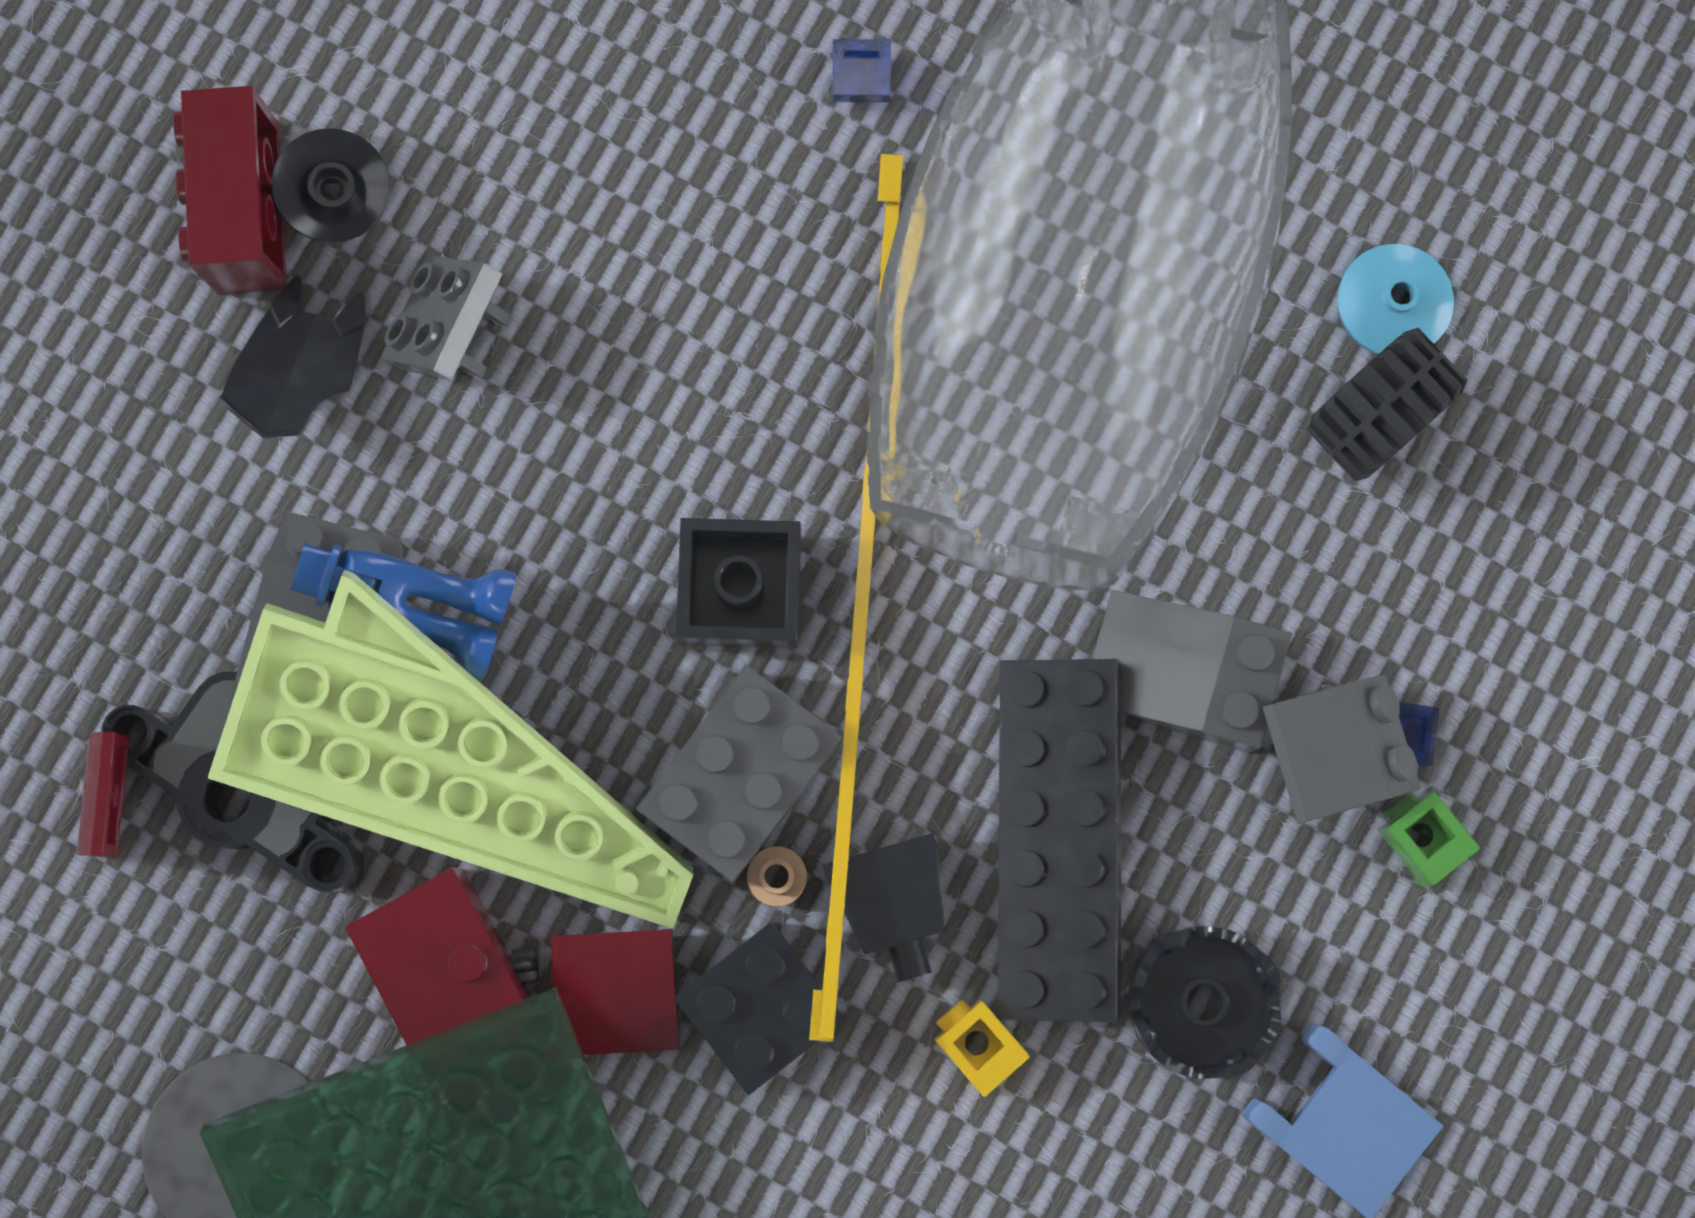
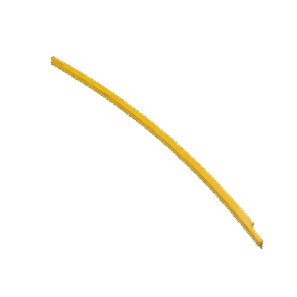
(825, 1000)

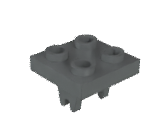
(442, 318)

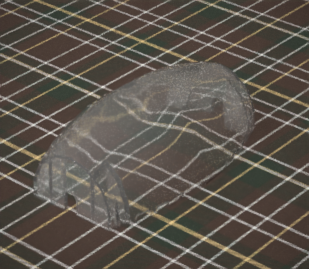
(1077, 280)

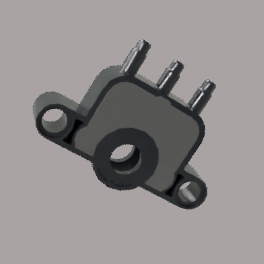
(180, 760)

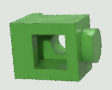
(1447, 839)

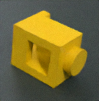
(999, 1058)

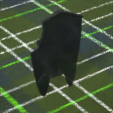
(293, 364)

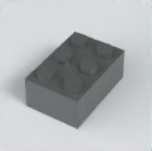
(740, 774)

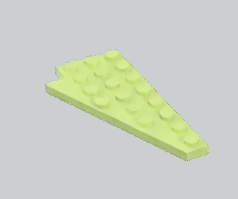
(407, 744)

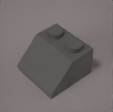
(1342, 748)

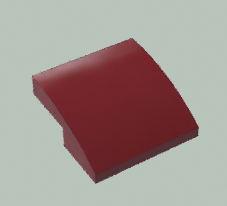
(103, 794)
(618, 990)

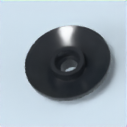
(325, 159)

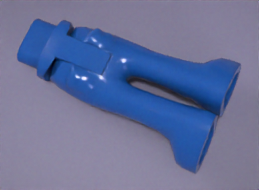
(397, 579)

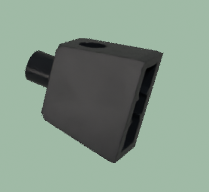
(895, 902)

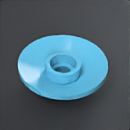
(1367, 303)

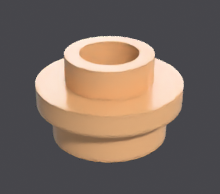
(794, 885)

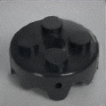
(1246, 1012)

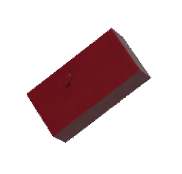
(436, 957)

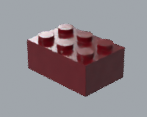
(226, 183)

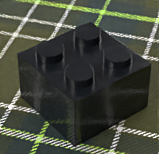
(739, 583)
(755, 1007)

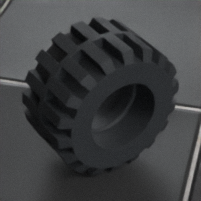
(1386, 404)

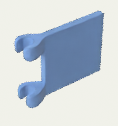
(1353, 1129)

